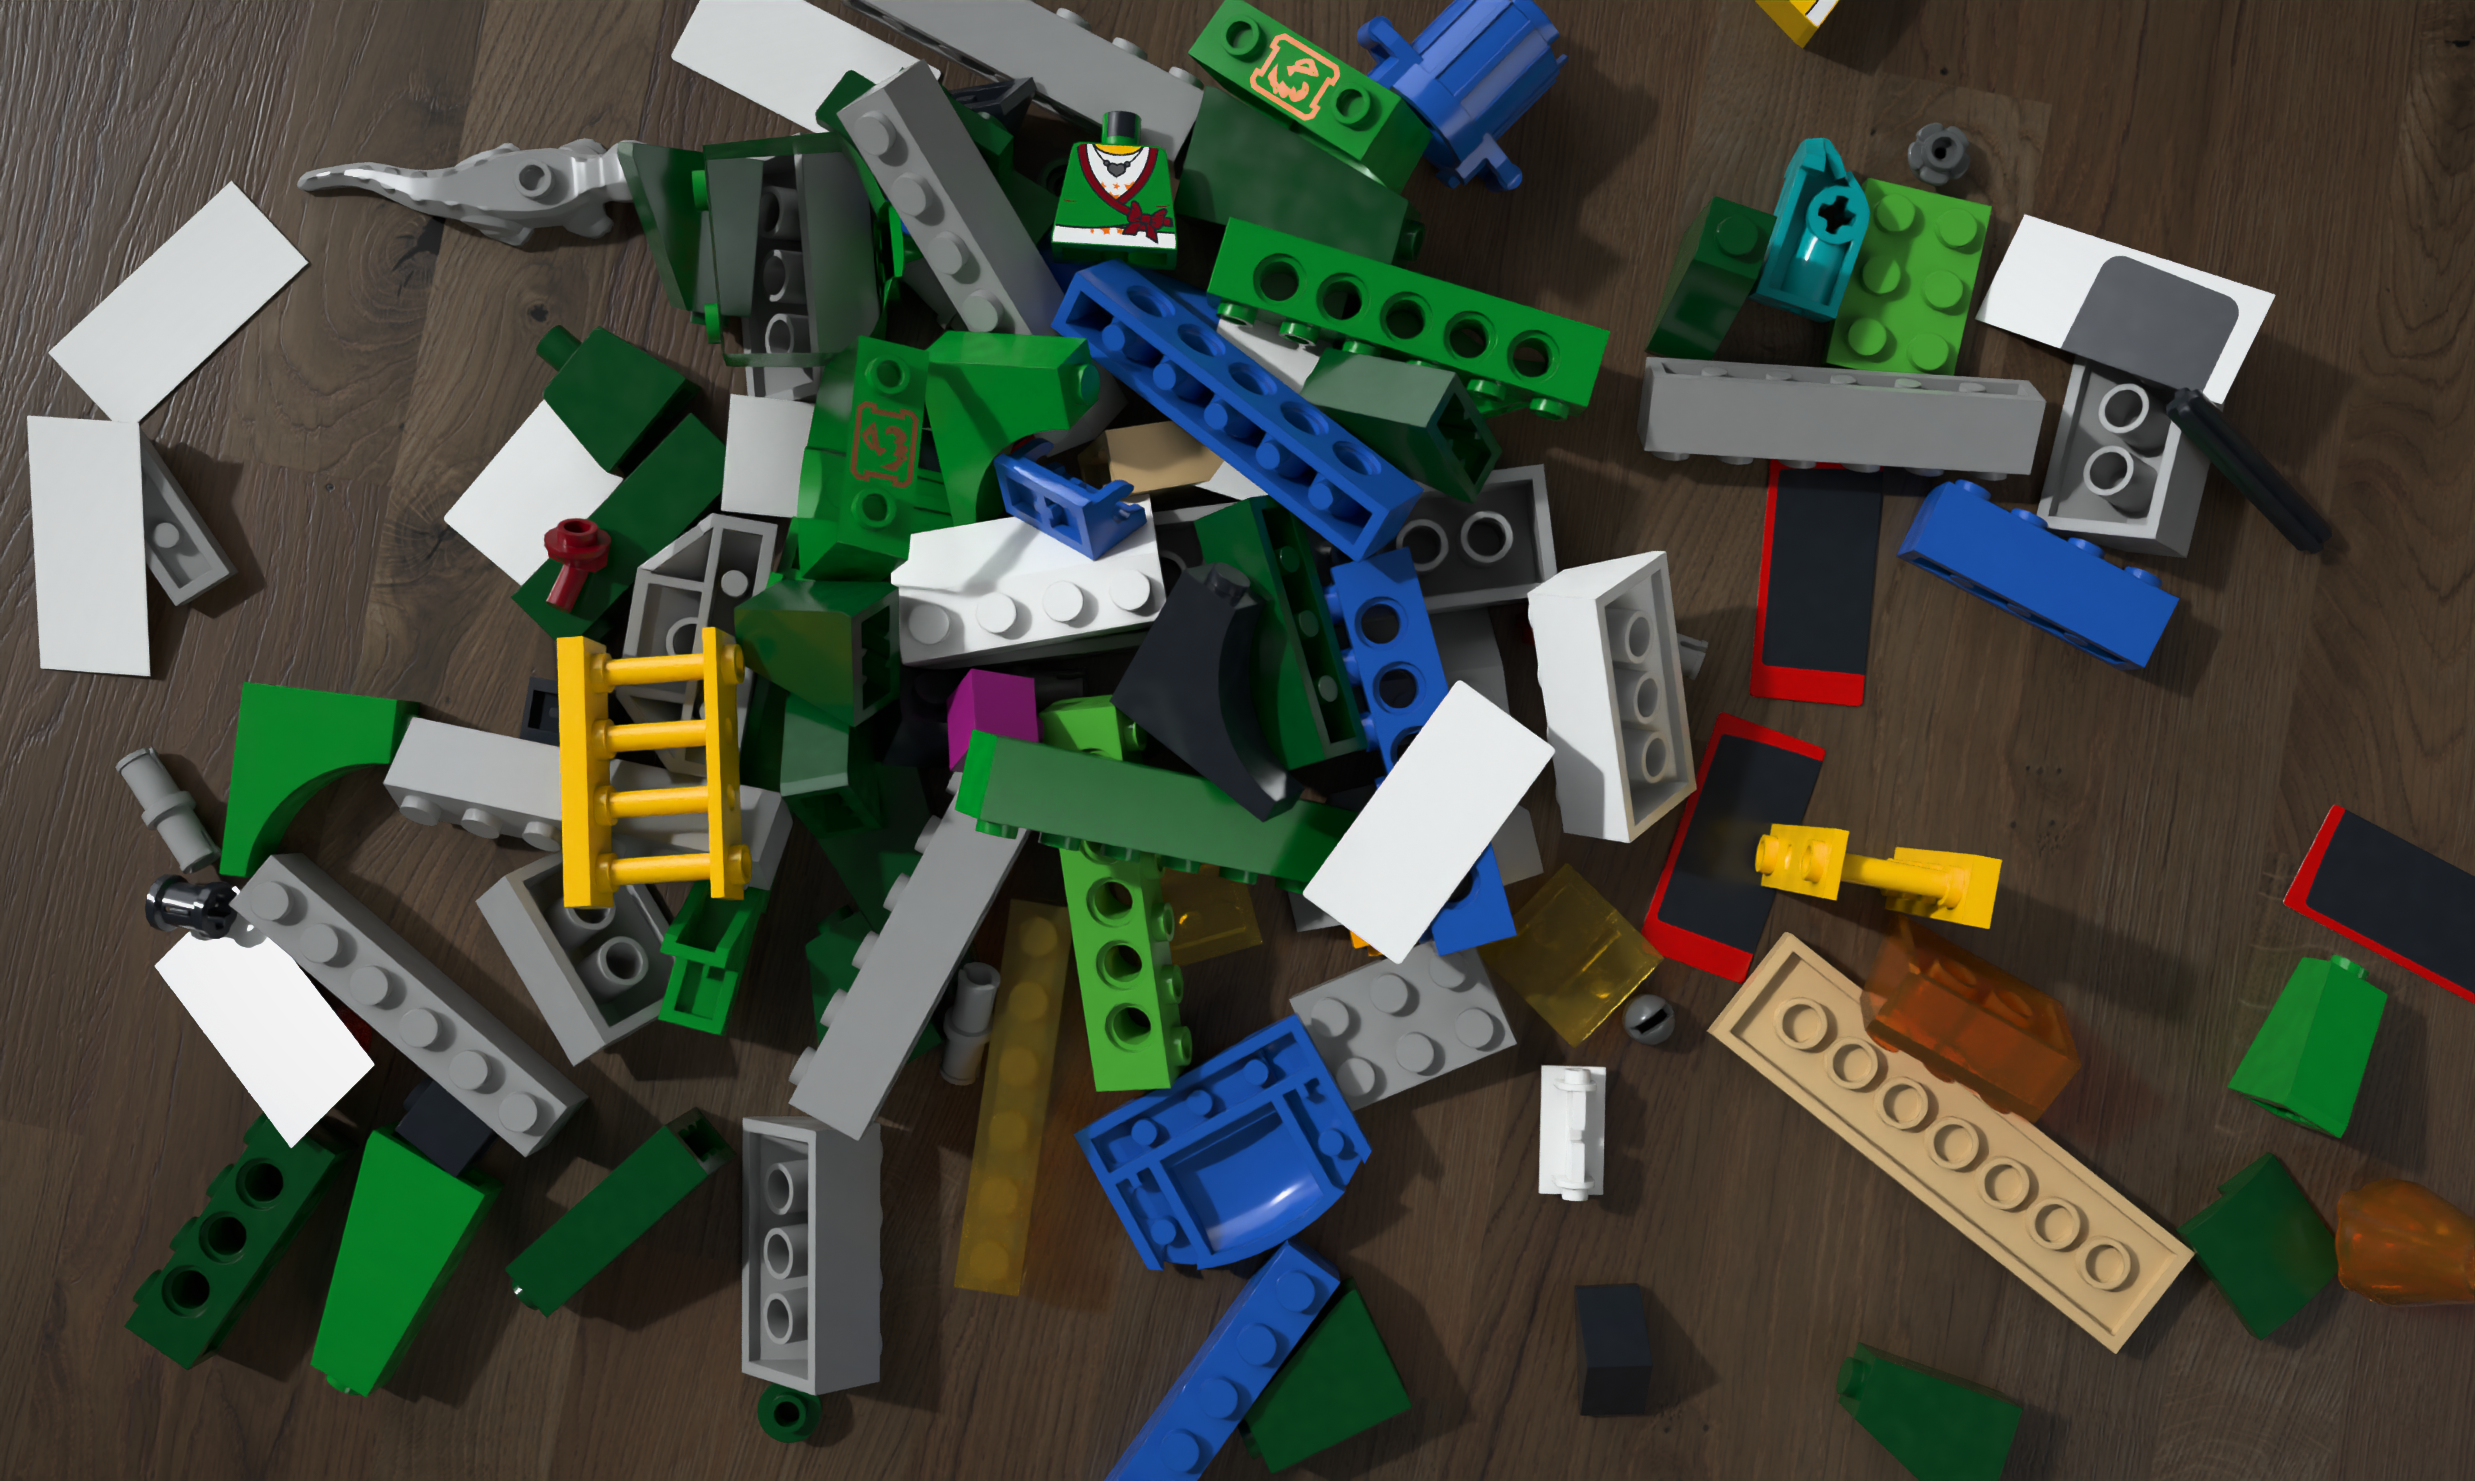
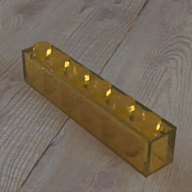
(1016, 1097)

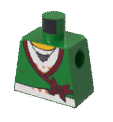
(1116, 201)

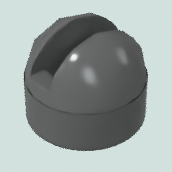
(1642, 1008)

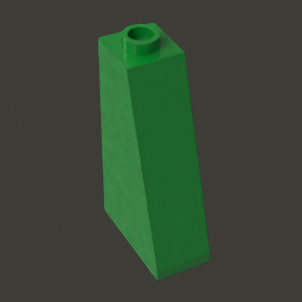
(395, 1258)

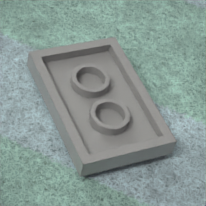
(1404, 1021)

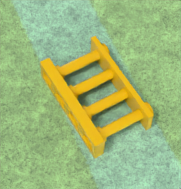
(592, 739)
(1916, 881)

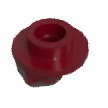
(581, 549)

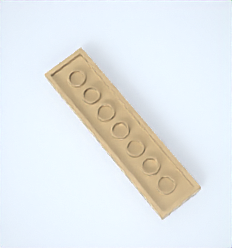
(1950, 1149)

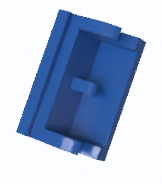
(1063, 504)

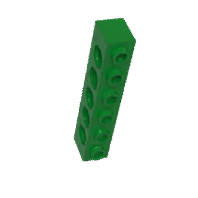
(1568, 346)

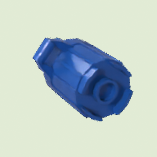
(1469, 81)

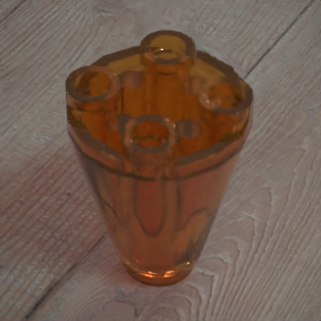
(2405, 1246)

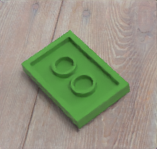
(1909, 283)

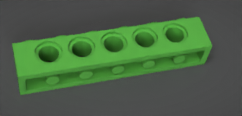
(1120, 1050)

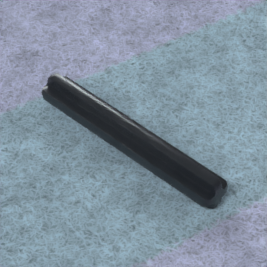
(2248, 470)

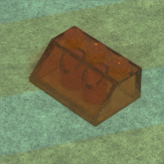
(1967, 1020)

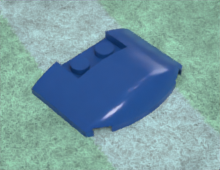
(1229, 1152)

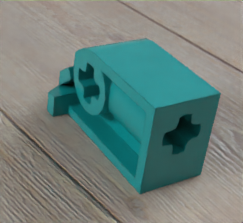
(1804, 264)

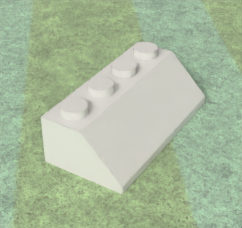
(1017, 589)
(1613, 695)

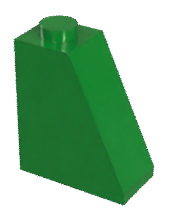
(2314, 1046)

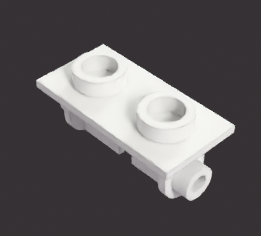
(1572, 1131)

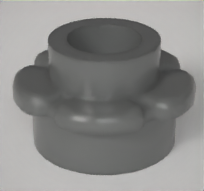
(1927, 166)

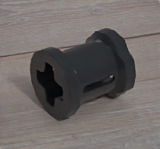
(190, 906)

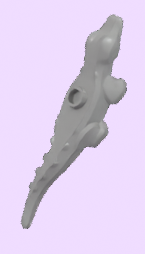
(501, 189)

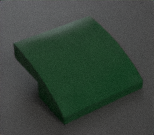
(2262, 1246)

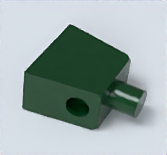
(612, 395)

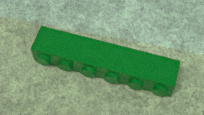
(1140, 809)

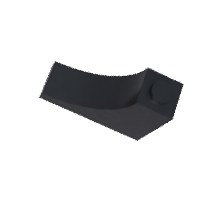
(1195, 689)

